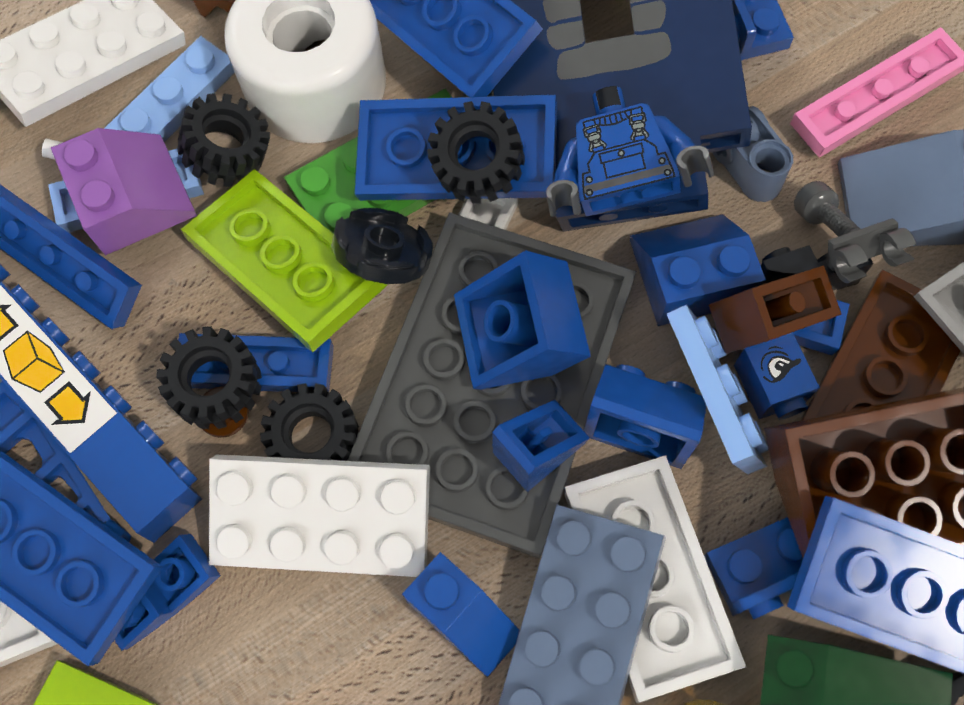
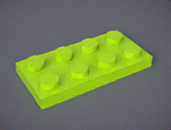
(280, 259)

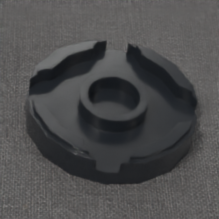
(382, 246)

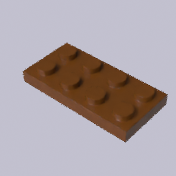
(886, 353)

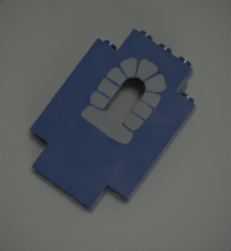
(677, 62)

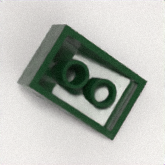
(831, 675)

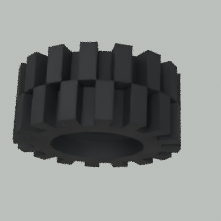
(229, 119)
(463, 127)
(193, 354)
(305, 404)

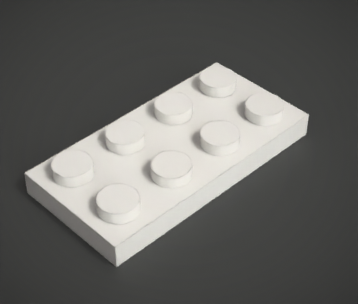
(81, 53)
(318, 515)
(685, 623)

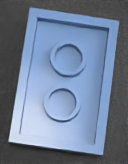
(720, 389)

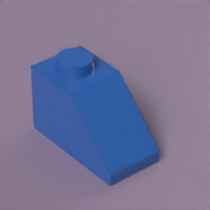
(462, 614)

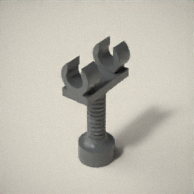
(853, 246)

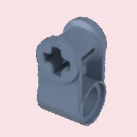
(764, 152)

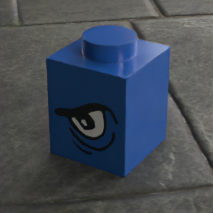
(776, 377)

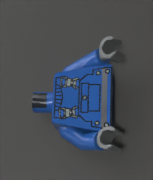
(623, 158)

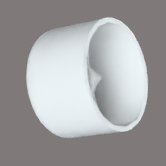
(314, 91)

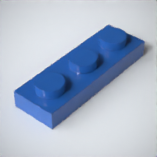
(282, 364)

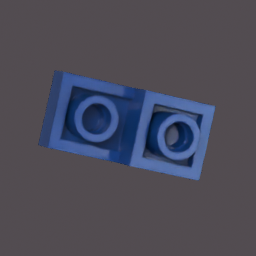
(179, 582)

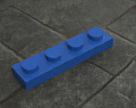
(65, 262)

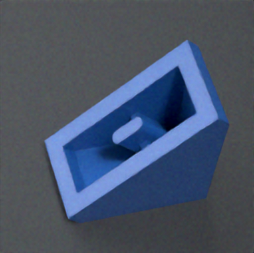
(537, 442)

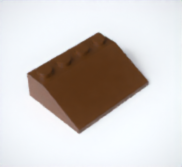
(884, 458)

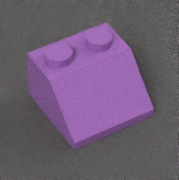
(122, 186)

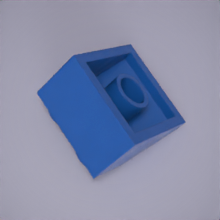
(695, 265)
(521, 322)
(646, 415)

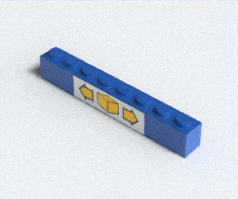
(90, 420)

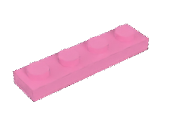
(879, 92)

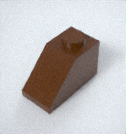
(774, 309)

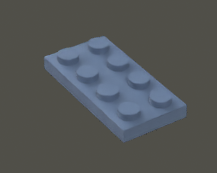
(583, 612)

